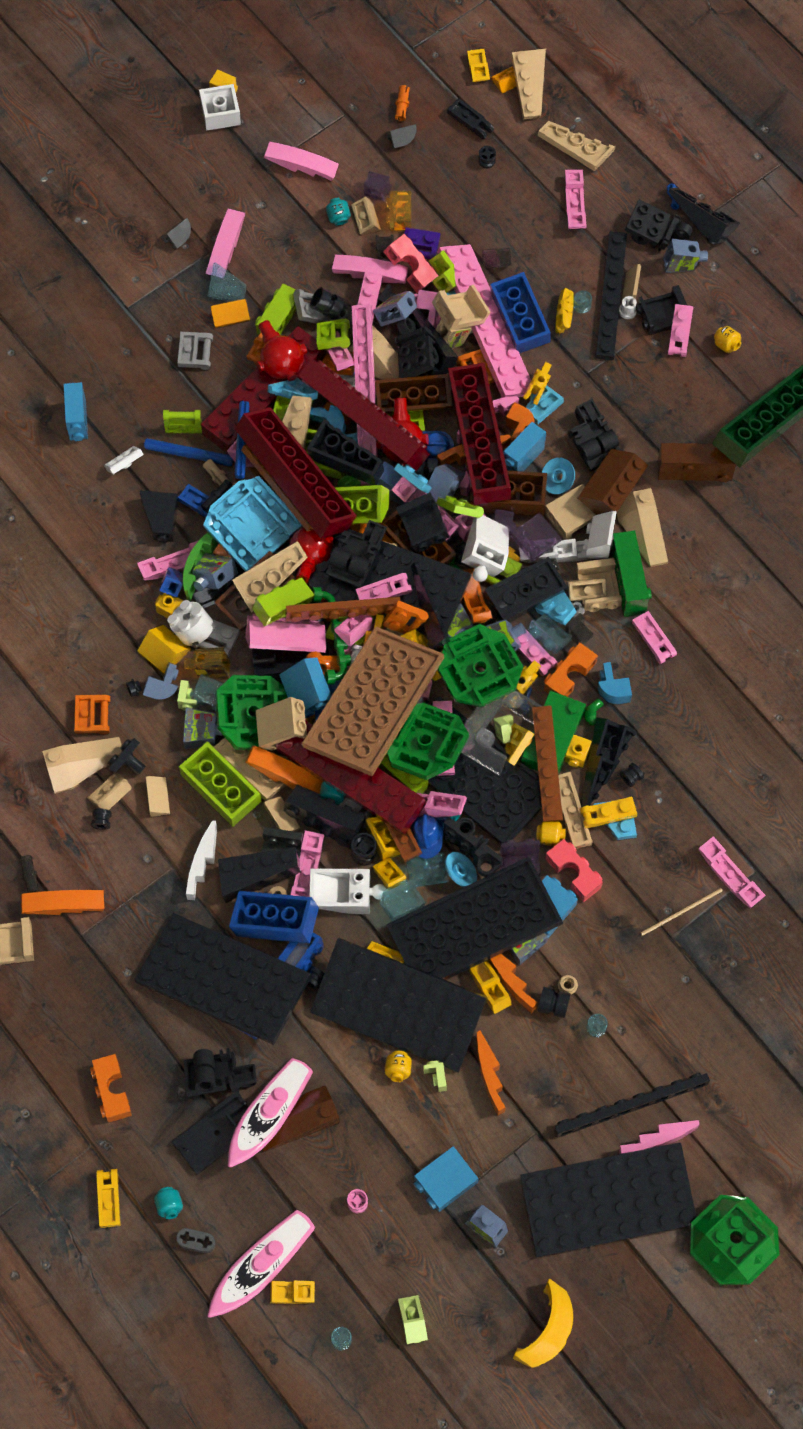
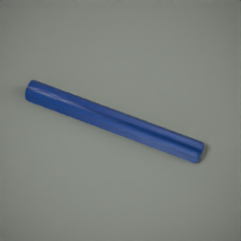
(188, 452)
(240, 463)

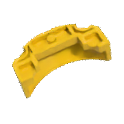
(556, 1332)

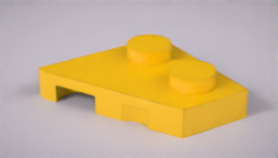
(520, 740)

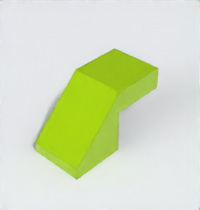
(445, 270)

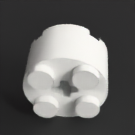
(190, 623)

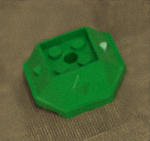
(483, 649)
(235, 701)
(429, 725)
(729, 1261)

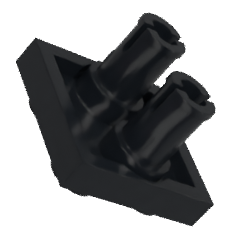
(126, 758)

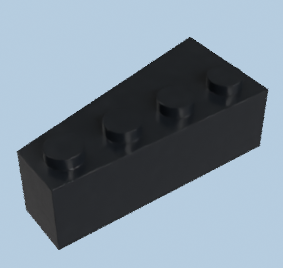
(344, 454)
(325, 815)
(256, 870)

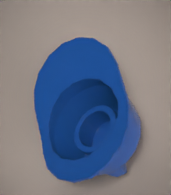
(438, 443)
(428, 835)

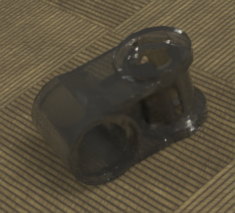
(381, 244)

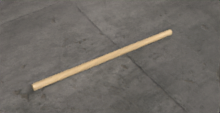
(681, 912)

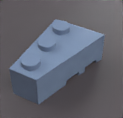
(445, 481)

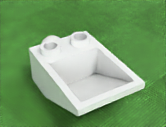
(486, 548)
(337, 890)

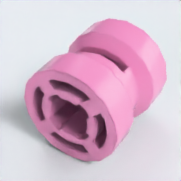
(355, 1198)

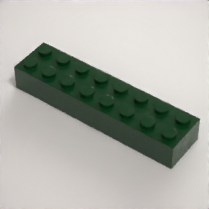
(763, 420)

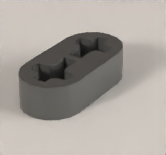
(194, 1245)

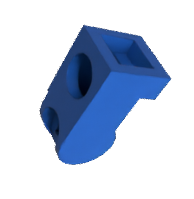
(172, 582)

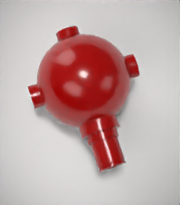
(280, 355)
(402, 417)
(315, 548)

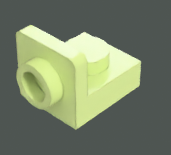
(184, 698)
(503, 728)
(438, 1078)

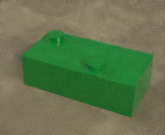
(630, 573)
(566, 719)

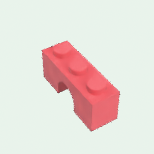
(404, 251)
(565, 856)

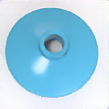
(554, 469)
(460, 869)

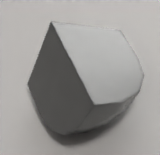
(401, 136)
(178, 234)

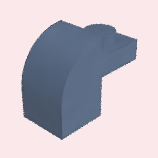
(163, 688)

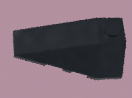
(711, 224)

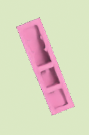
(302, 160)
(226, 240)
(359, 265)
(442, 804)
(665, 1135)

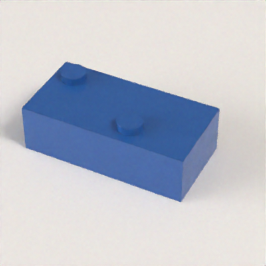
(520, 312)
(274, 916)

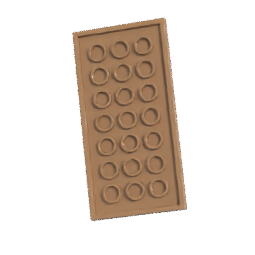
(373, 701)

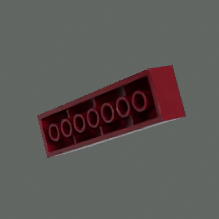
(365, 413)
(221, 423)
(479, 434)
(295, 472)
(376, 793)

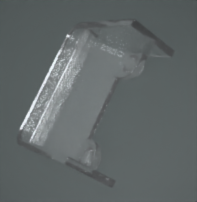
(481, 739)

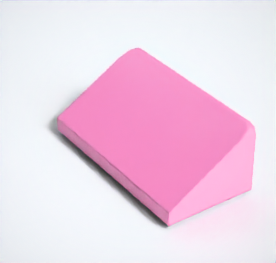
(354, 628)

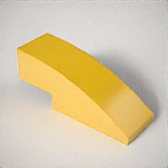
(490, 986)

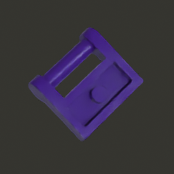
(424, 240)

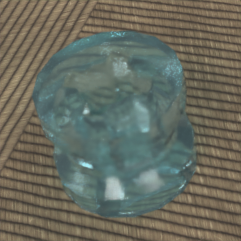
(580, 298)
(597, 1020)
(341, 1334)

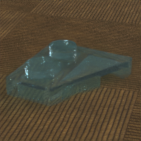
(225, 285)

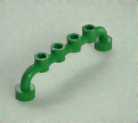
(339, 645)

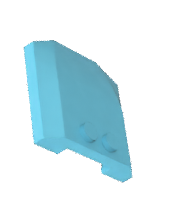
(250, 521)

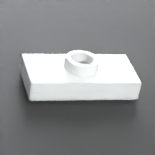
(123, 460)

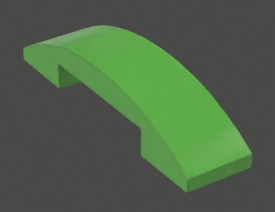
(205, 545)

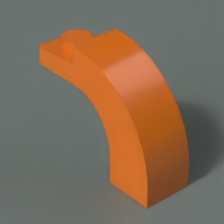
(474, 601)

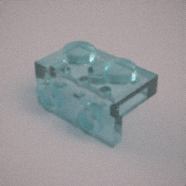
(549, 633)
(205, 690)
(428, 871)
(401, 900)

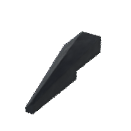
(446, 355)
(434, 626)
(606, 747)

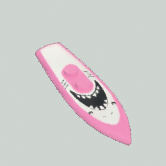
(268, 1111)
(260, 1263)

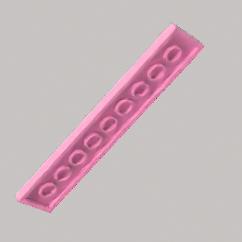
(491, 336)

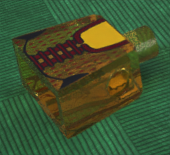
(210, 662)

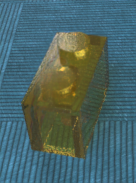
(400, 210)

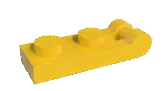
(608, 812)
(108, 1199)

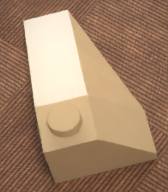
(385, 357)
(641, 515)
(76, 762)

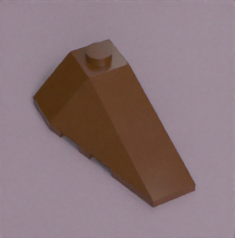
(310, 1114)

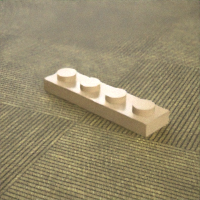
(573, 819)

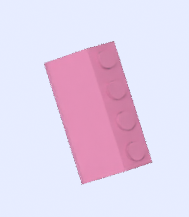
(286, 635)

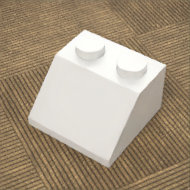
(220, 107)
(600, 536)

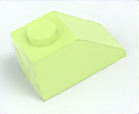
(412, 1319)

